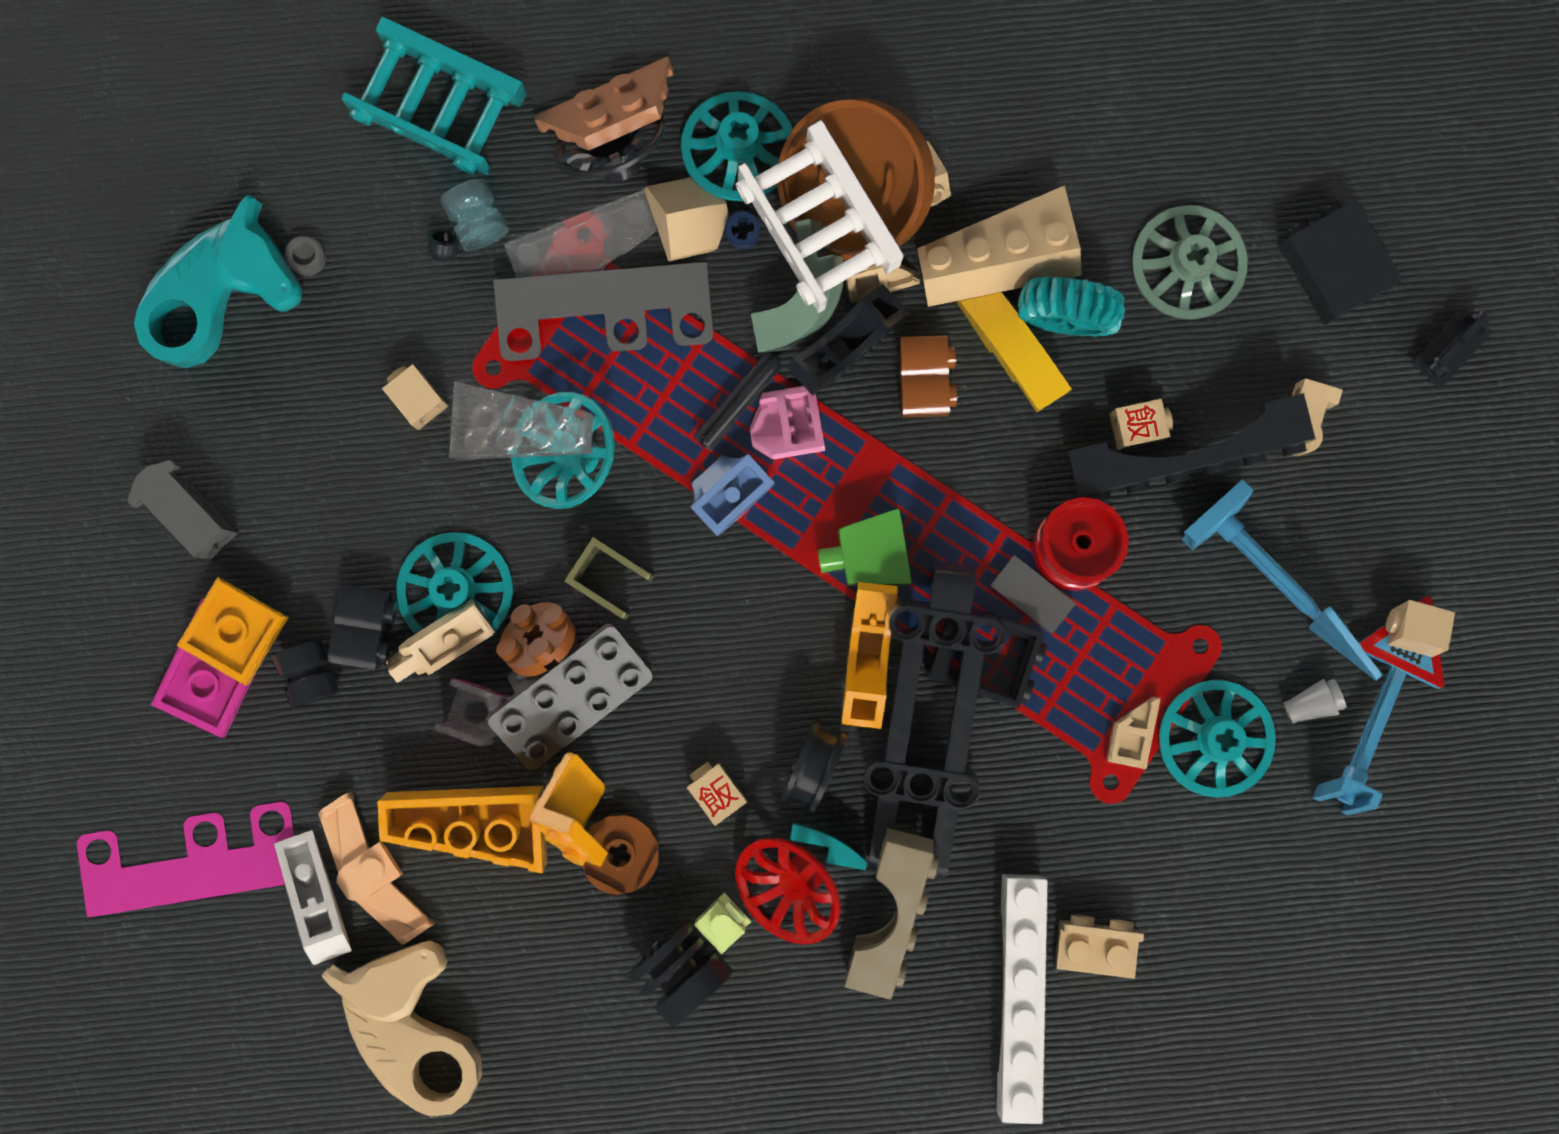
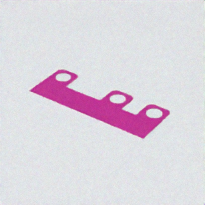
(201, 875)

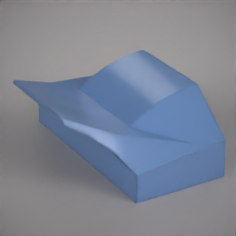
(728, 491)

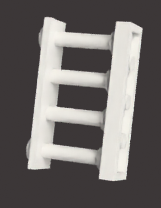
(839, 183)

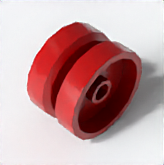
(1100, 534)

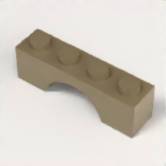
(878, 956)

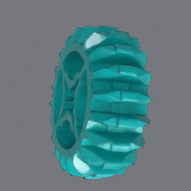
(1071, 306)

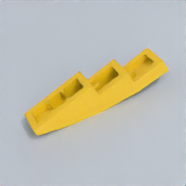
(1015, 348)

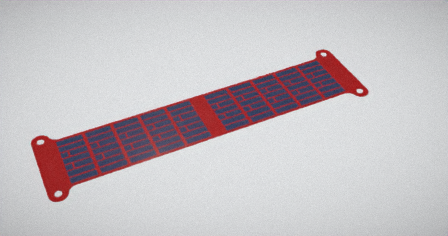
(659, 397)

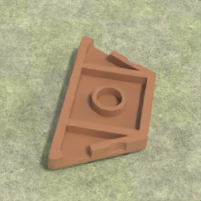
(611, 109)

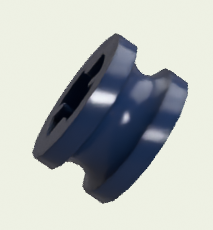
(732, 224)

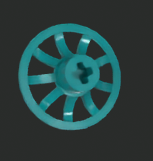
(735, 141)
(569, 465)
(453, 585)
(1218, 738)

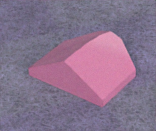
(787, 424)

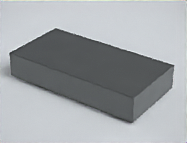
(1032, 595)

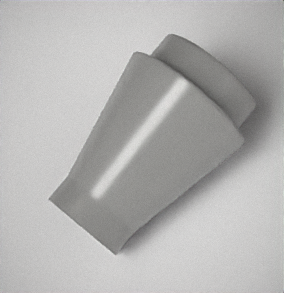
(1317, 701)

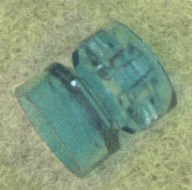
(471, 209)

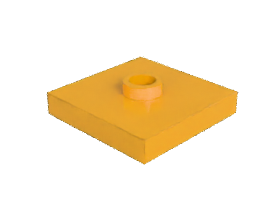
(232, 631)

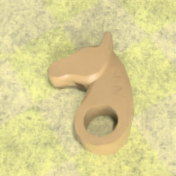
(392, 1037)

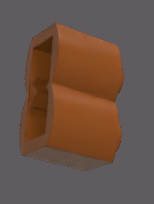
(925, 376)

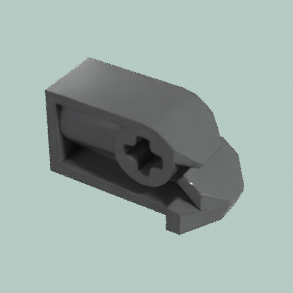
(181, 509)

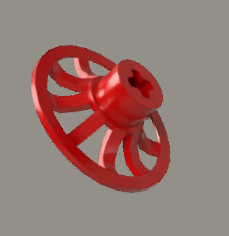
(797, 885)

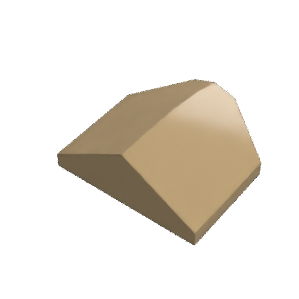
(686, 217)

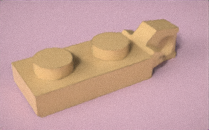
(440, 642)

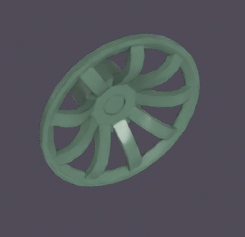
(1191, 261)

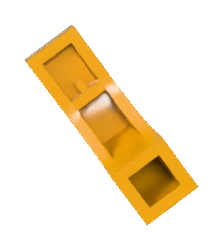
(868, 656)

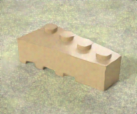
(1003, 251)

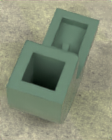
(794, 320)

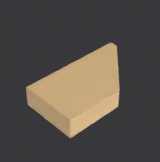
(872, 277)
(1133, 735)

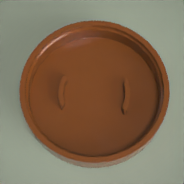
(886, 158)

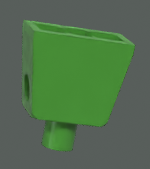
(870, 552)

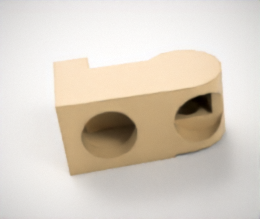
(1318, 398)

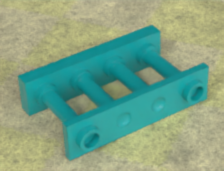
(433, 58)

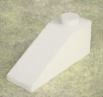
(312, 898)

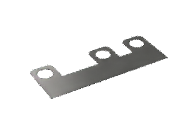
(614, 293)

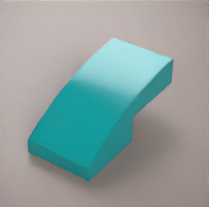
(837, 852)

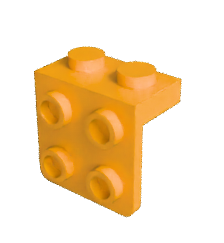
(567, 808)

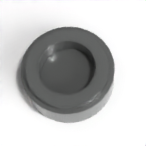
(305, 255)

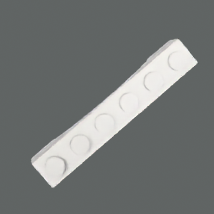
(1023, 999)

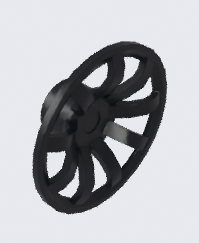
(615, 158)

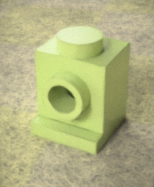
(722, 923)

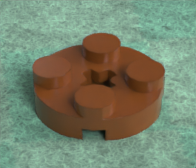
(526, 623)
(641, 846)

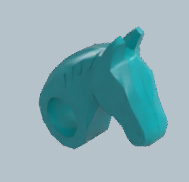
(204, 274)

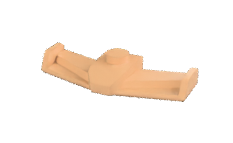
(368, 872)

